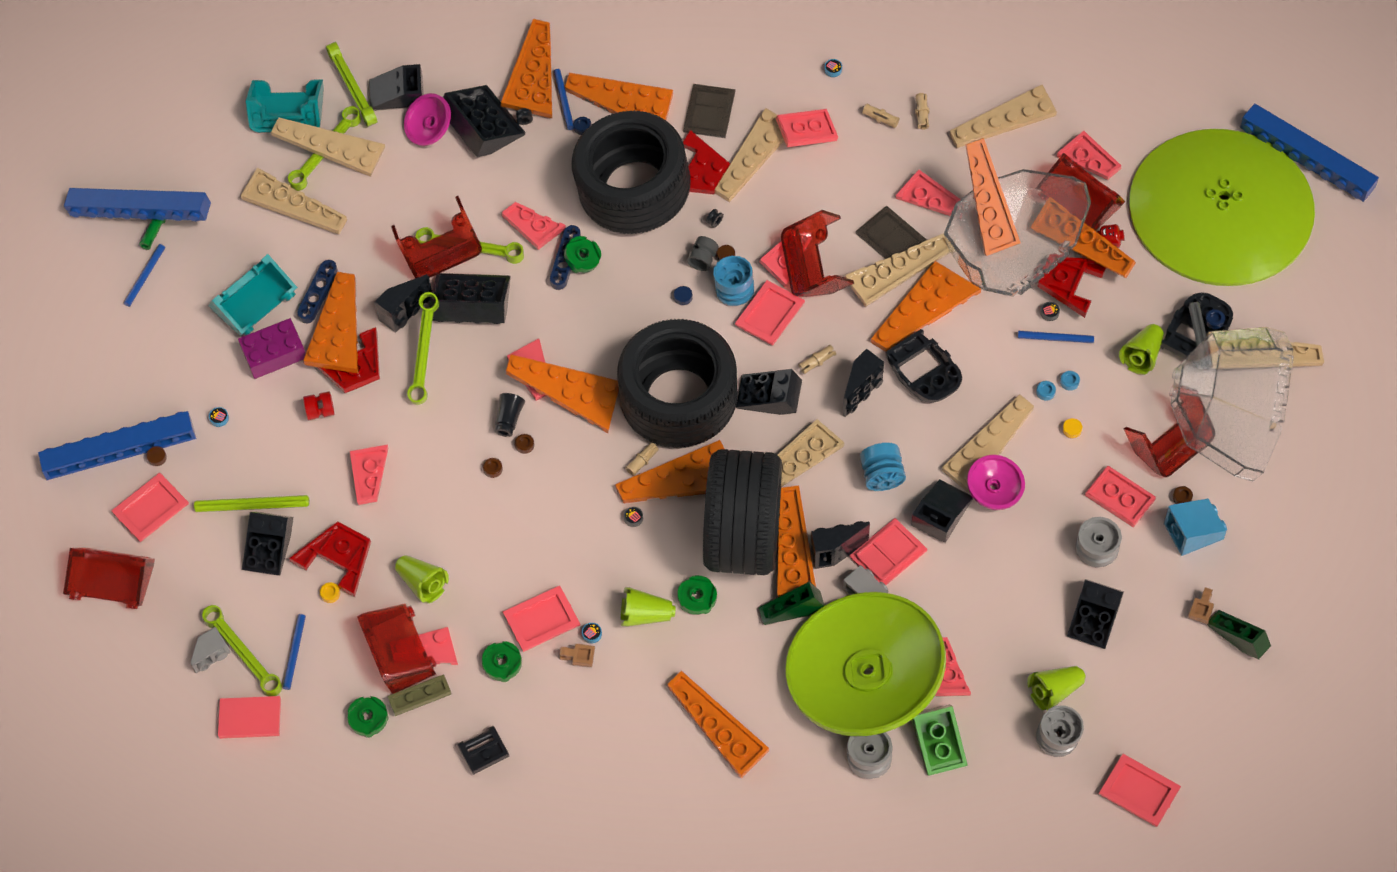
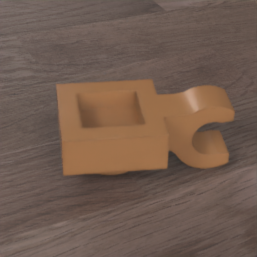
(1202, 608)
(582, 654)

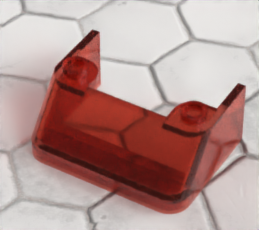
(442, 251)
(803, 257)
(1165, 453)

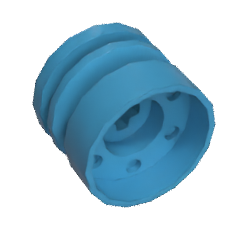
(734, 280)
(882, 466)

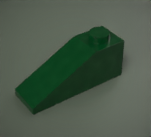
(792, 605)
(1240, 633)

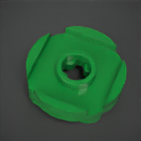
(578, 263)
(690, 603)
(505, 671)
(367, 727)

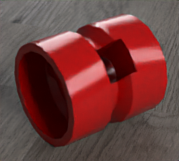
(312, 407)

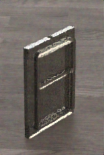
(709, 110)
(889, 233)

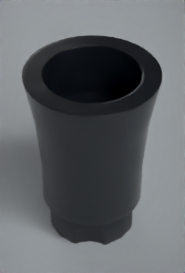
(508, 413)

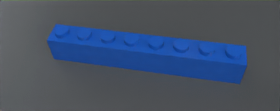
(1309, 152)
(137, 204)
(116, 445)

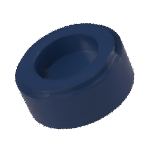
(581, 124)
(683, 295)
(1214, 319)

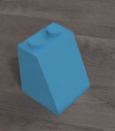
(1194, 525)

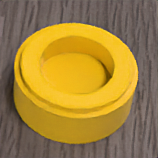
(1072, 428)
(330, 592)

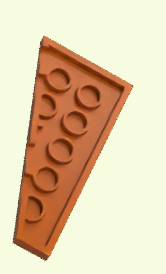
(531, 78)
(620, 95)
(927, 302)
(572, 389)
(678, 477)

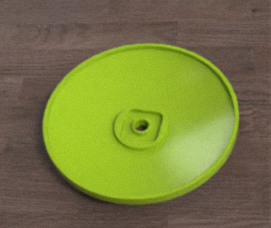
(861, 633)

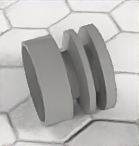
(1067, 723)

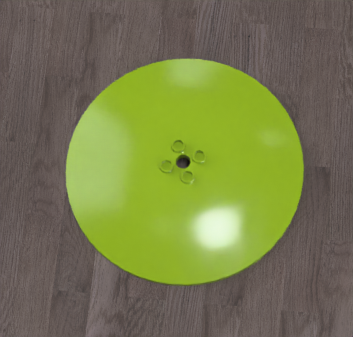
(1214, 239)

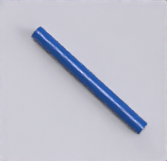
(563, 97)
(144, 275)
(1056, 336)
(294, 652)

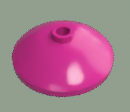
(427, 119)
(997, 472)

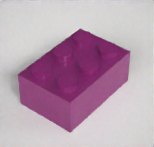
(272, 348)

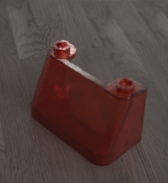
(1103, 199)
(107, 576)
(396, 646)

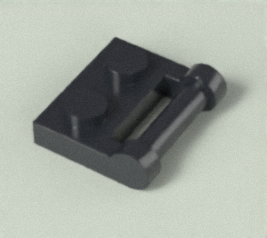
(485, 755)

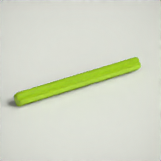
(251, 503)

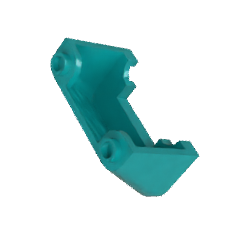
(266, 107)
(253, 296)

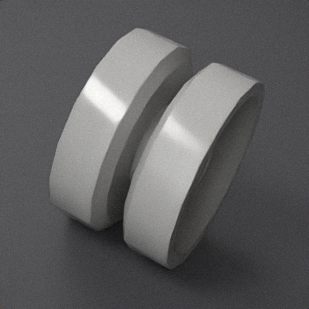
(1098, 541)
(869, 755)

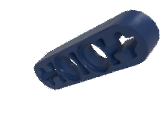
(565, 272)
(314, 290)

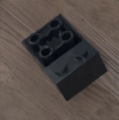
(396, 87)
(402, 302)
(864, 377)
(770, 392)
(941, 510)
(267, 542)
(836, 543)
(1095, 613)

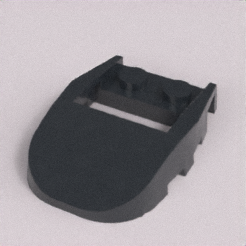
(1183, 345)
(935, 384)

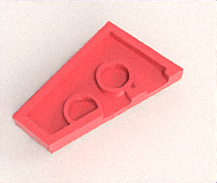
(368, 471)

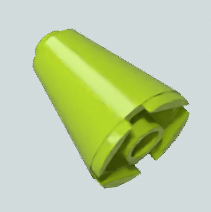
(1142, 350)
(422, 578)
(644, 608)
(1054, 685)

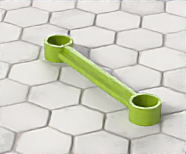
(366, 111)
(315, 159)
(487, 248)
(423, 348)
(241, 650)

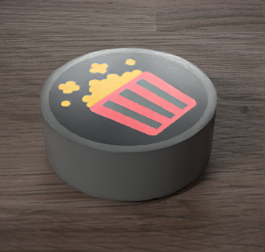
(1050, 311)
(633, 516)

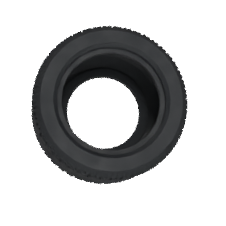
(623, 140)
(671, 347)
(742, 512)

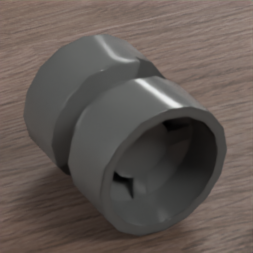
(702, 253)

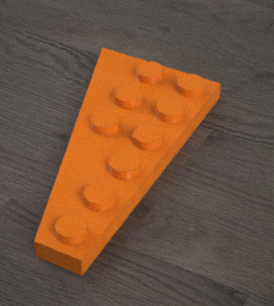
(336, 331)

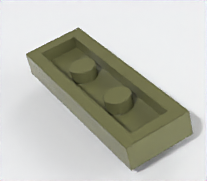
(419, 695)

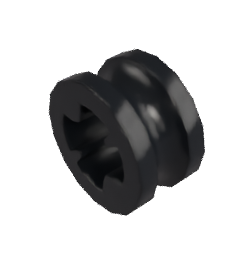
(524, 116)
(714, 218)

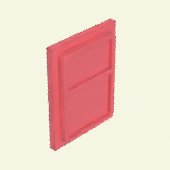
(769, 312)
(150, 507)
(889, 552)
(541, 618)
(1139, 790)

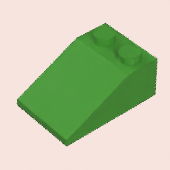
(939, 740)

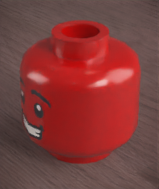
(1112, 234)

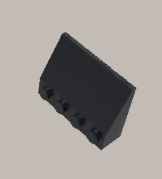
(482, 120)
(471, 298)

